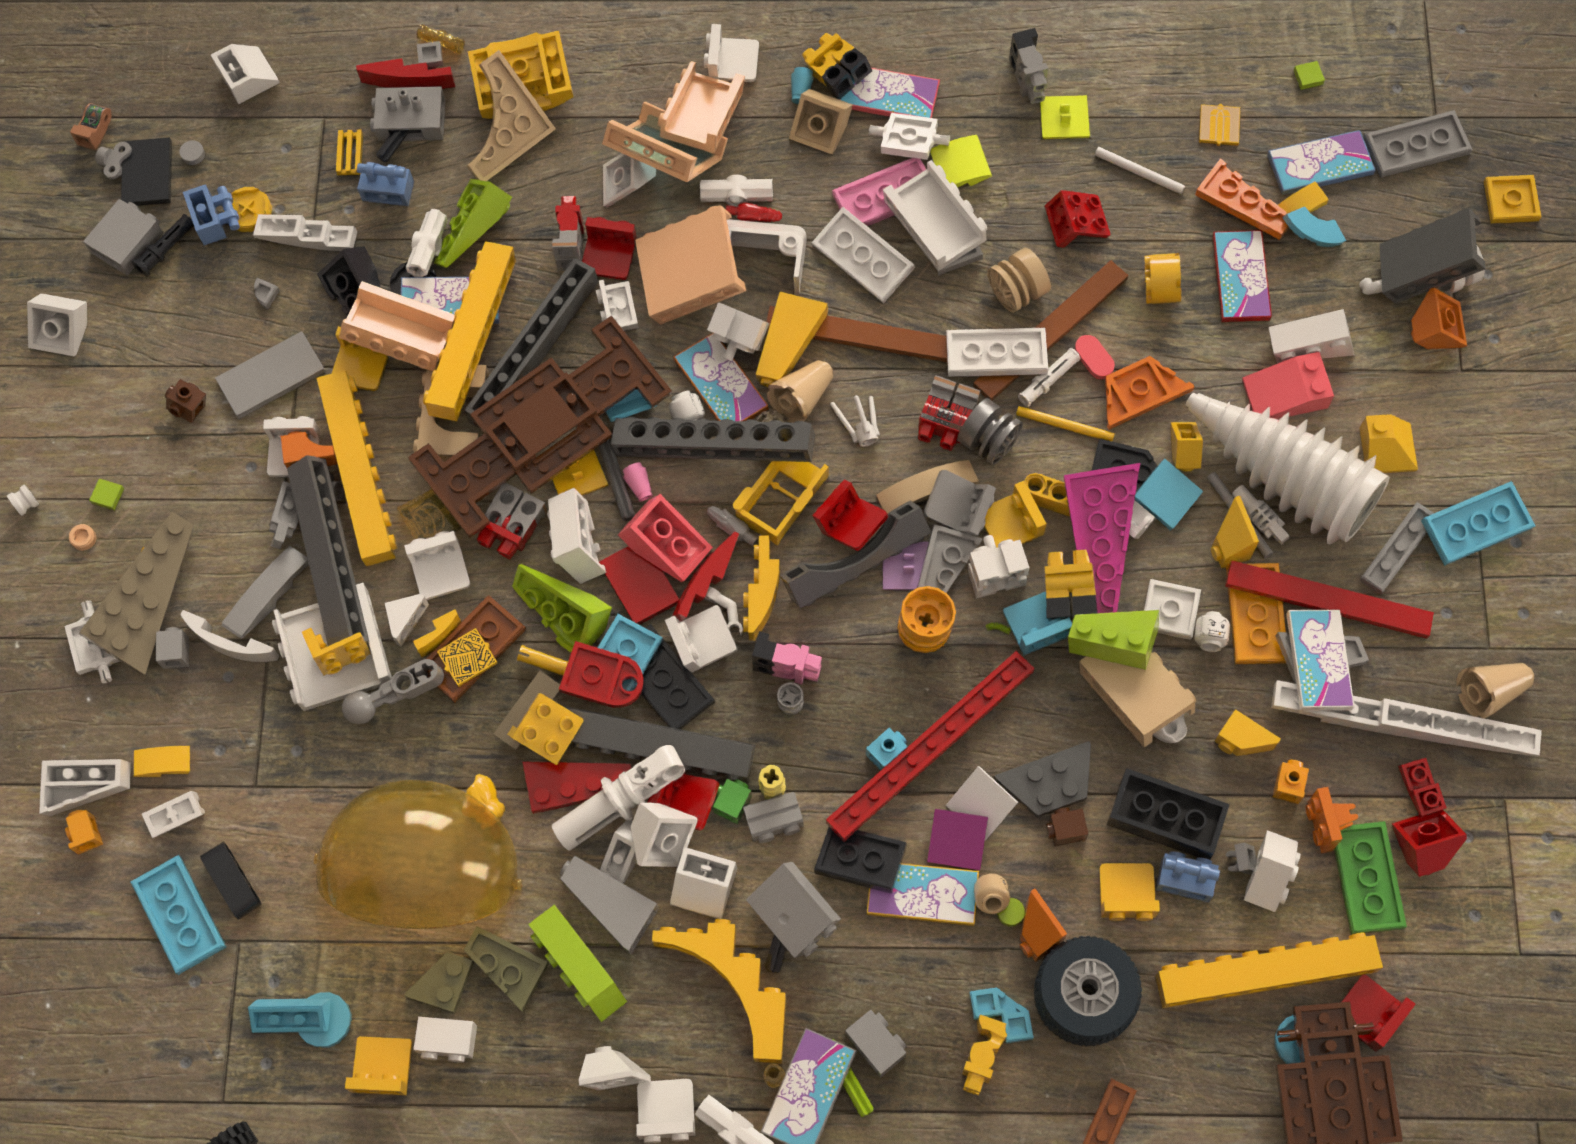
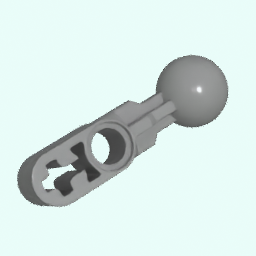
(360, 706)

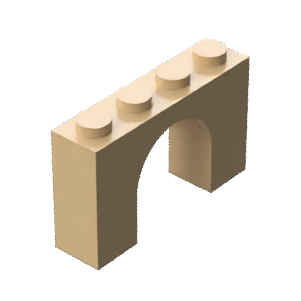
(443, 441)

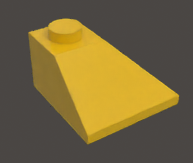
(1390, 442)
(1236, 536)

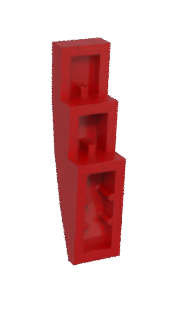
(397, 75)
(709, 572)

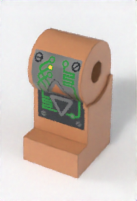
(92, 126)

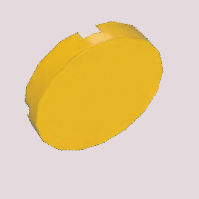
(248, 204)

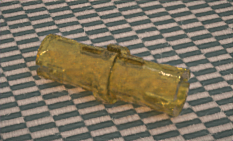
(446, 40)

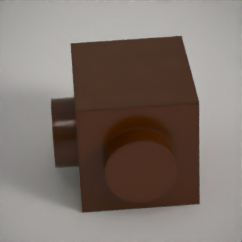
(1067, 826)

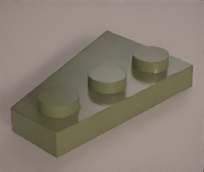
(506, 965)

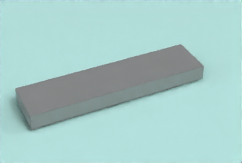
(1396, 550)

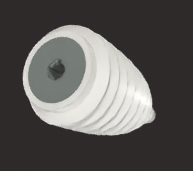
(1296, 465)

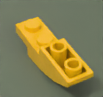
(763, 592)

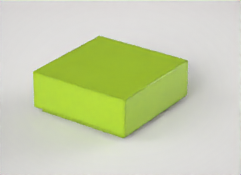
(1309, 75)
(106, 494)

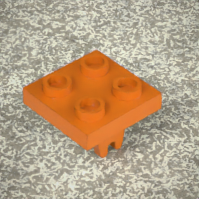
(1328, 819)

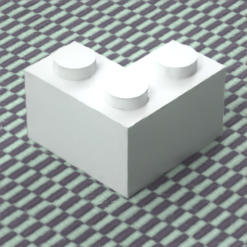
(1273, 869)

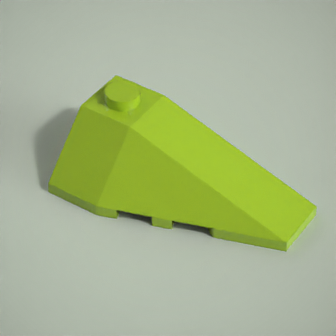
(564, 608)

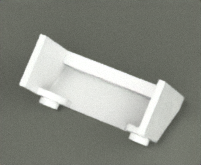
(787, 238)

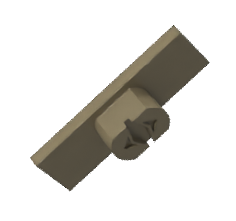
(540, 684)

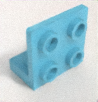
(1031, 625)

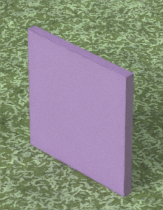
(904, 569)

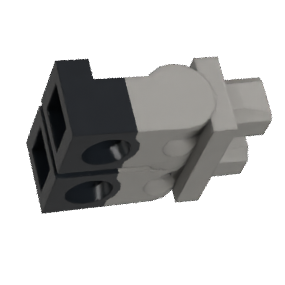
(1028, 65)

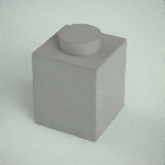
(172, 648)

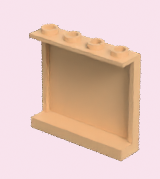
(688, 265)

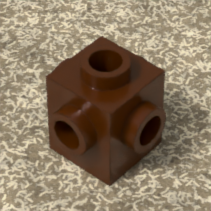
(185, 400)

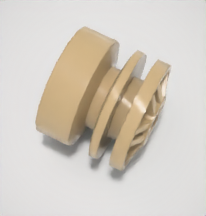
(1019, 280)

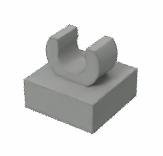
(431, 54)
(1245, 858)

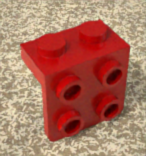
(609, 247)
(849, 517)
(689, 795)

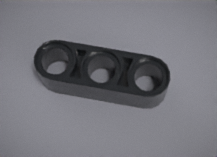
(230, 880)

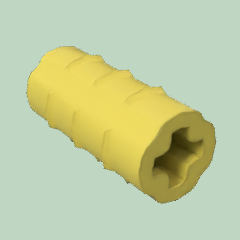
(771, 782)

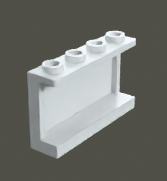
(936, 216)

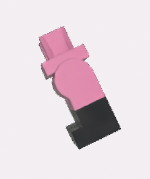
(785, 660)

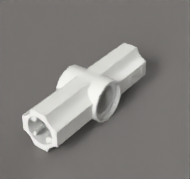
(736, 190)
(426, 243)
(728, 1124)

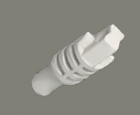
(1262, 515)

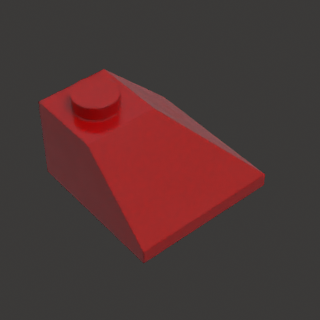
(1429, 841)

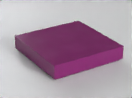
(957, 839)

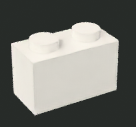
(445, 1038)

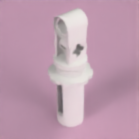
(619, 797)

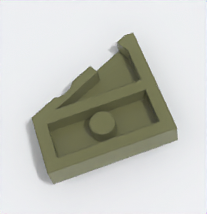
(442, 983)

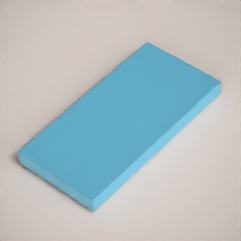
(1478, 523)
(178, 914)

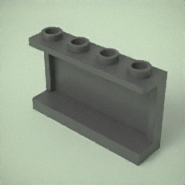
(1430, 256)

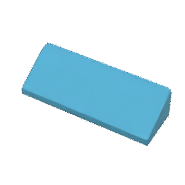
(289, 1015)

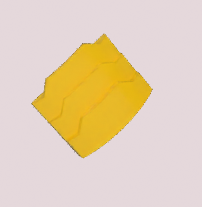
(538, 64)

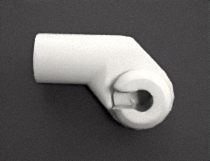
(1369, 287)

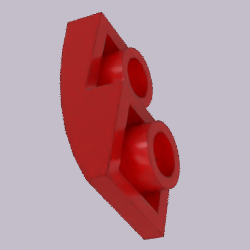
(1421, 787)

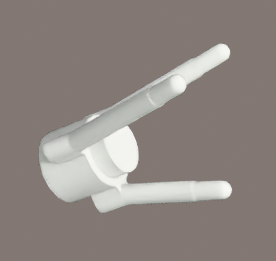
(866, 433)

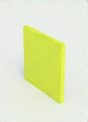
(1064, 117)

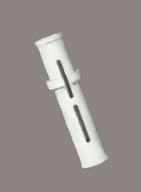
(1041, 383)

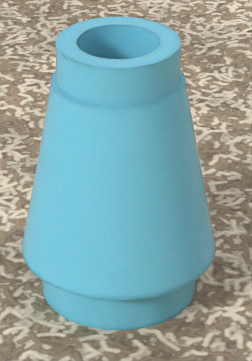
(800, 82)

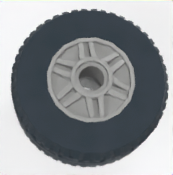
(1084, 1017)

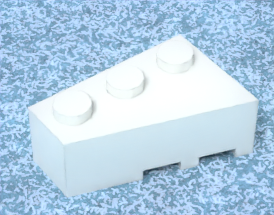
(1319, 333)
(572, 536)
(79, 782)

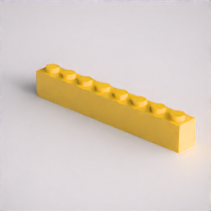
(470, 331)
(356, 468)
(1268, 971)

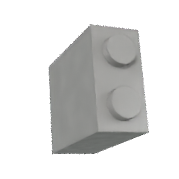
(123, 236)

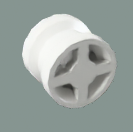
(22, 500)

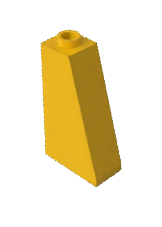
(789, 334)

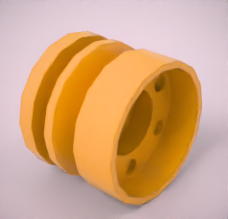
(929, 606)

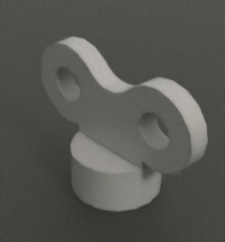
(112, 159)

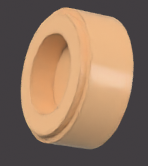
(82, 537)

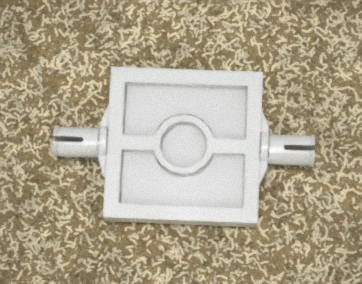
(909, 136)
(86, 654)

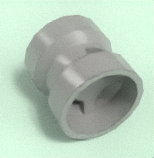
(788, 693)

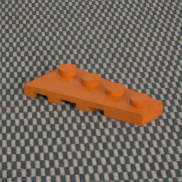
(1233, 195)

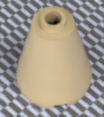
(800, 391)
(1492, 687)

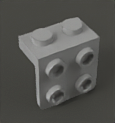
(959, 503)

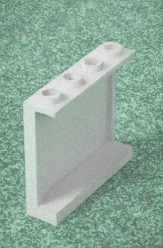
(309, 684)

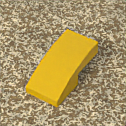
(1310, 197)
(444, 627)
(161, 760)

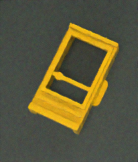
(802, 473)

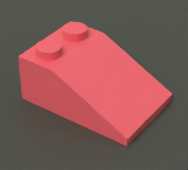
(1290, 386)
(665, 538)

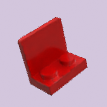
(1076, 215)
(1374, 1004)

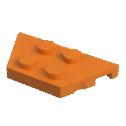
(1140, 390)

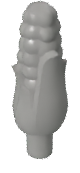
(731, 524)

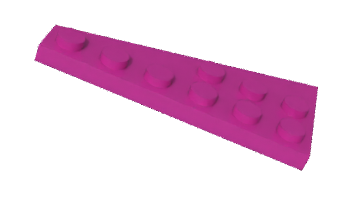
(1101, 522)

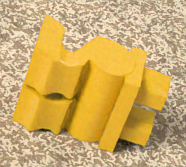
(982, 1054)

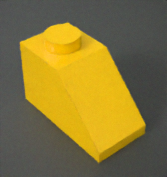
(1186, 445)
(1245, 736)

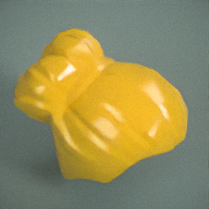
(485, 791)

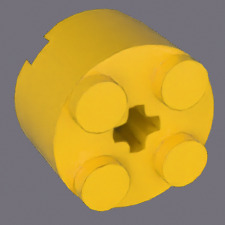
(1163, 278)

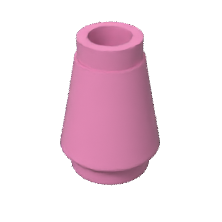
(637, 479)

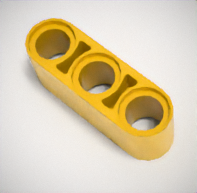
(1048, 487)

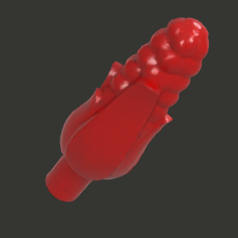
(751, 212)

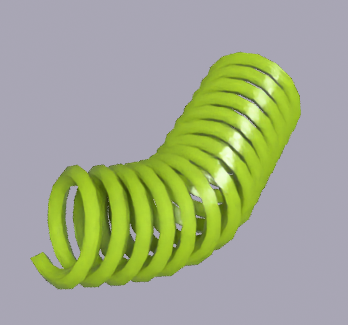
(998, 626)

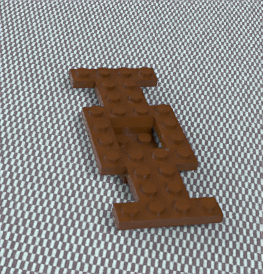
(531, 418)

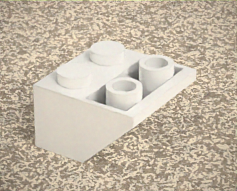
(244, 71)
(703, 883)

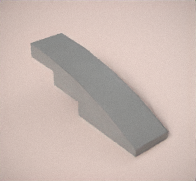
(264, 592)

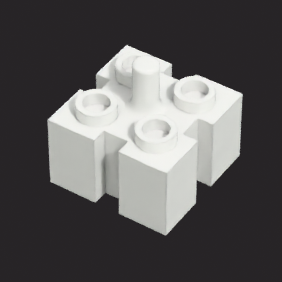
(738, 330)
(997, 568)

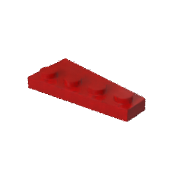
(566, 783)

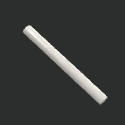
(1139, 170)

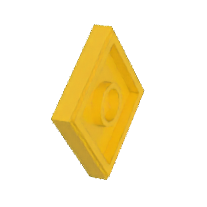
(1512, 199)

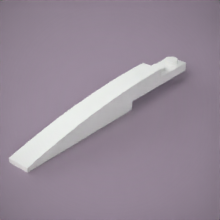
(1419, 723)

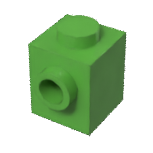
(731, 800)

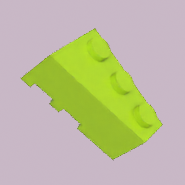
(1115, 636)

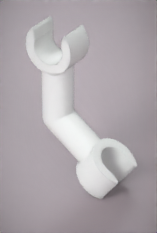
(716, 597)

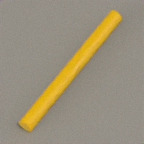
(1064, 424)

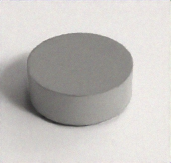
(192, 152)

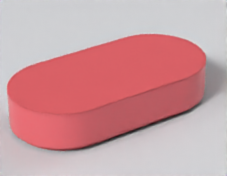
(1094, 357)

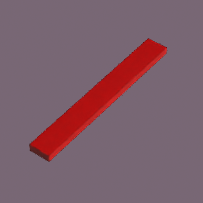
(1327, 597)

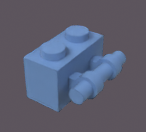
(385, 183)
(205, 215)
(1187, 876)

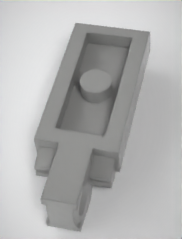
(284, 516)

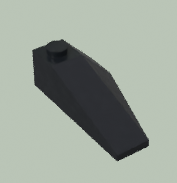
(345, 273)

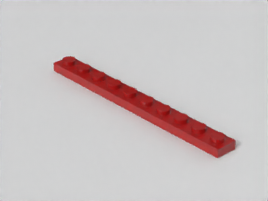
(929, 746)

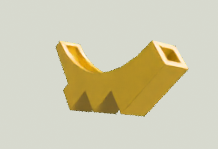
(717, 950)

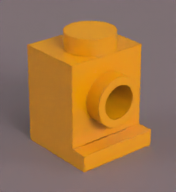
(1287, 789)
(82, 831)

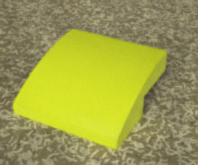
(962, 161)

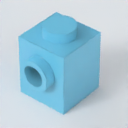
(886, 748)

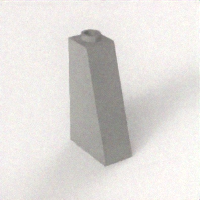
(614, 905)

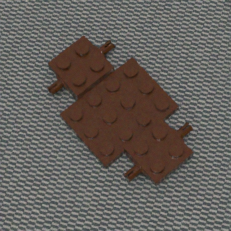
(1334, 1090)

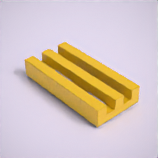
(349, 135)

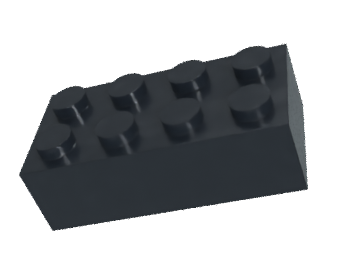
(1168, 814)

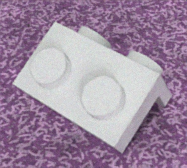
(618, 303)

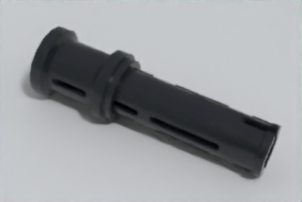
(156, 252)

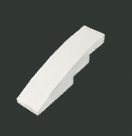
(304, 233)

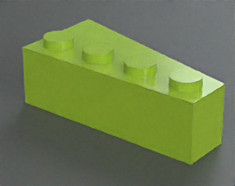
(577, 963)

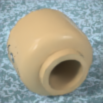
(991, 893)

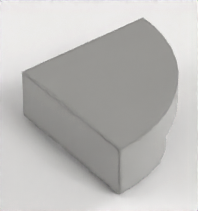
(265, 292)

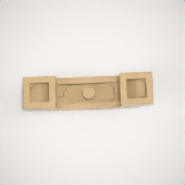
(920, 485)

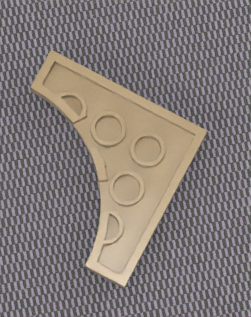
(516, 120)

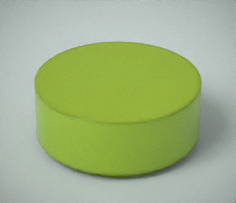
(1012, 914)

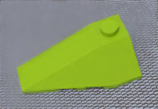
(479, 210)

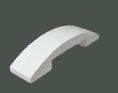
(254, 651)

